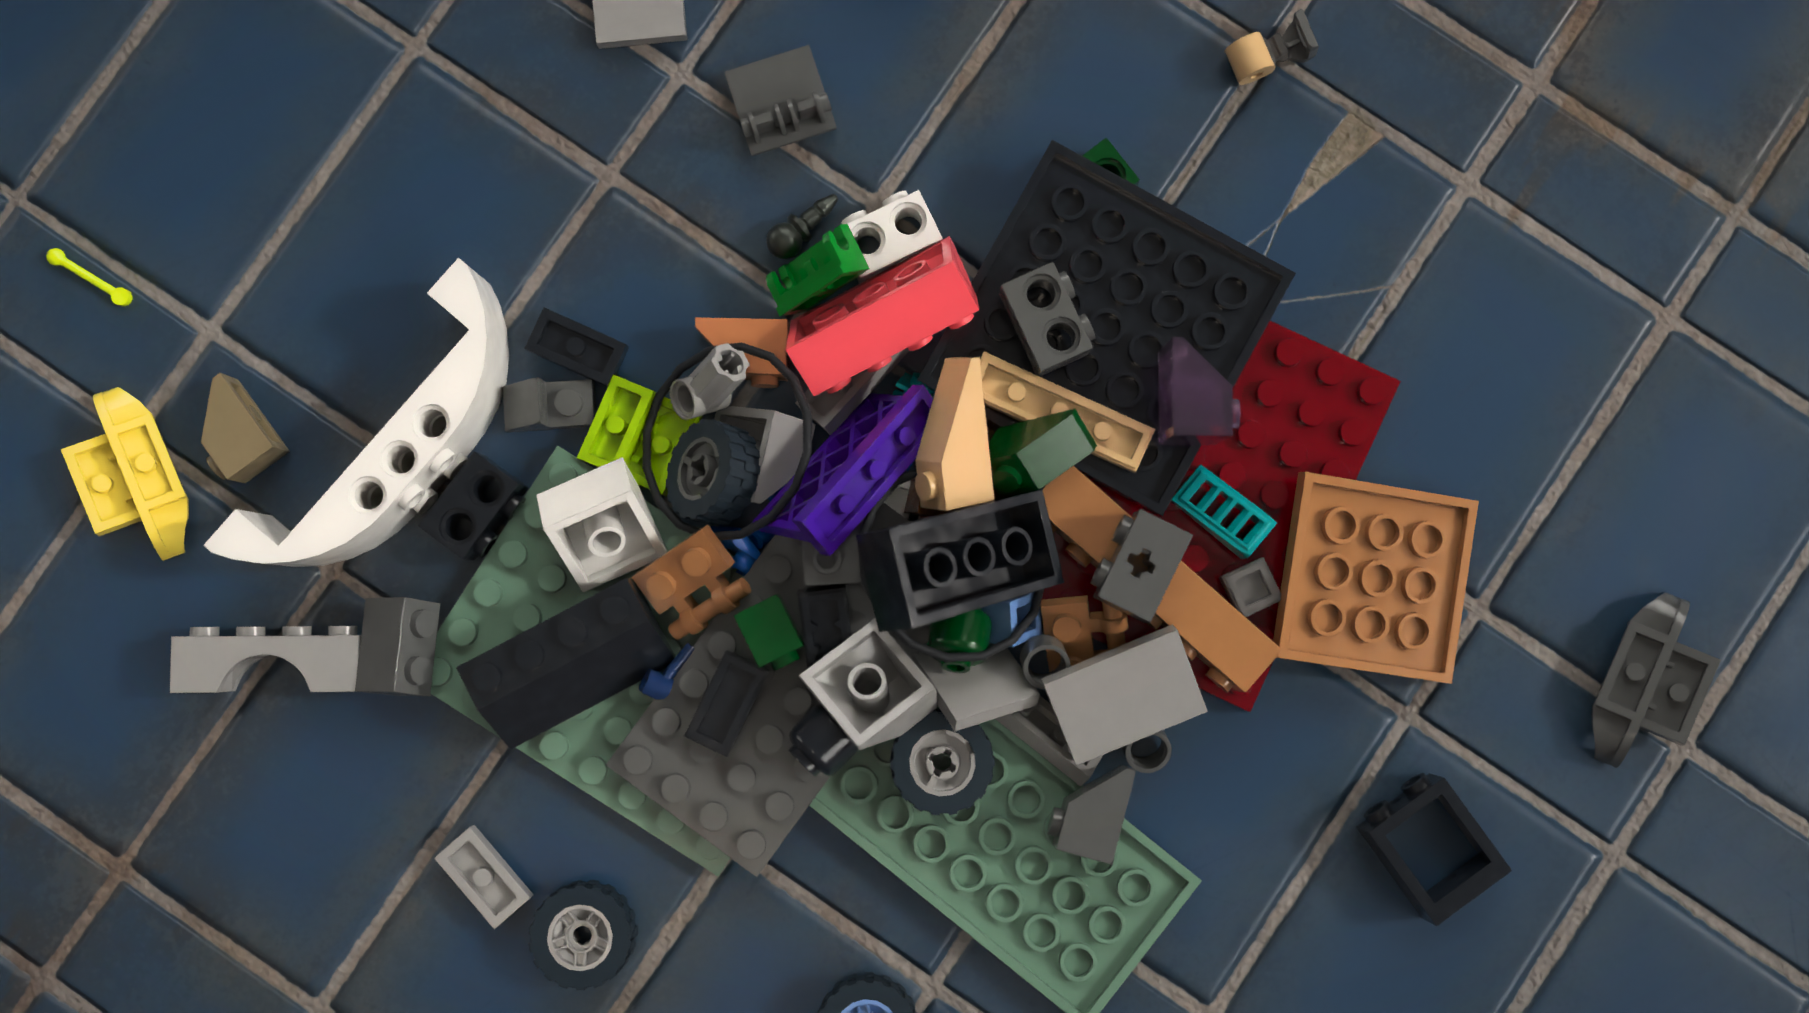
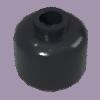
(820, 743)

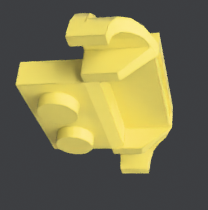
(129, 475)

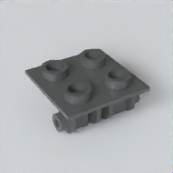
(780, 100)

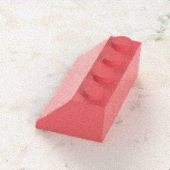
(882, 318)

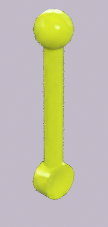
(118, 295)

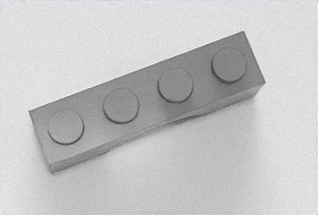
(217, 663)

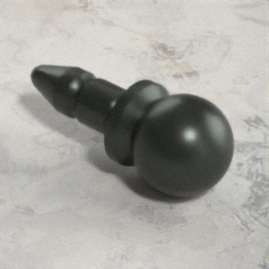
(786, 239)

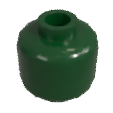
(961, 634)

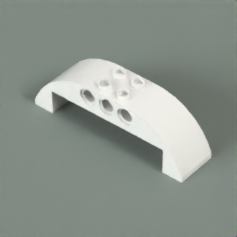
(352, 514)

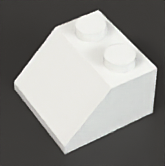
(600, 525)

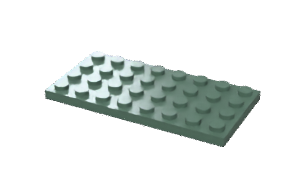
(993, 870)

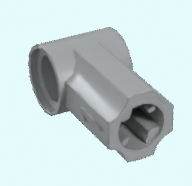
(710, 384)

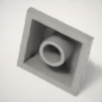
(778, 441)
(871, 687)

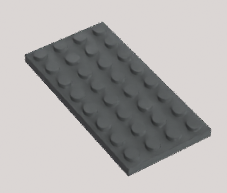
(759, 790)

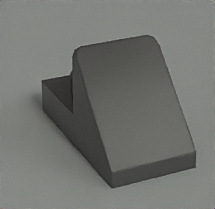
(548, 405)

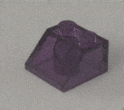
(1193, 398)

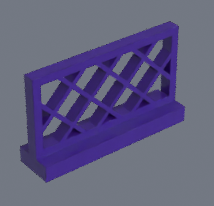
(866, 470)

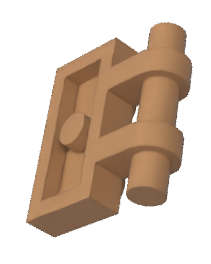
(685, 569)
(1073, 625)

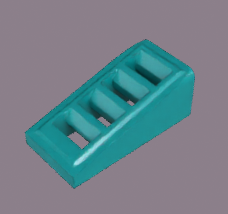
(1247, 509)

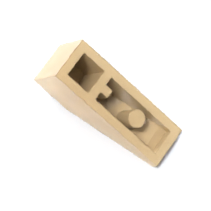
(954, 447)

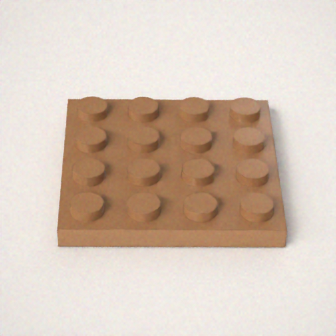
(1375, 577)

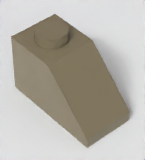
(238, 433)

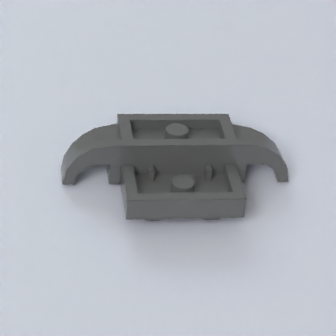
(1651, 682)

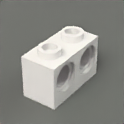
(893, 244)

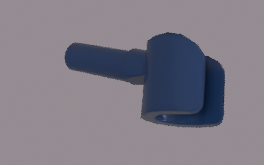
(659, 685)

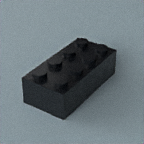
(959, 561)

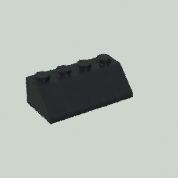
(567, 663)

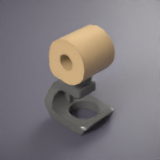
(1255, 56)

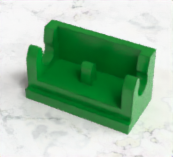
(817, 272)

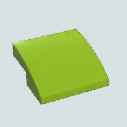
(619, 431)

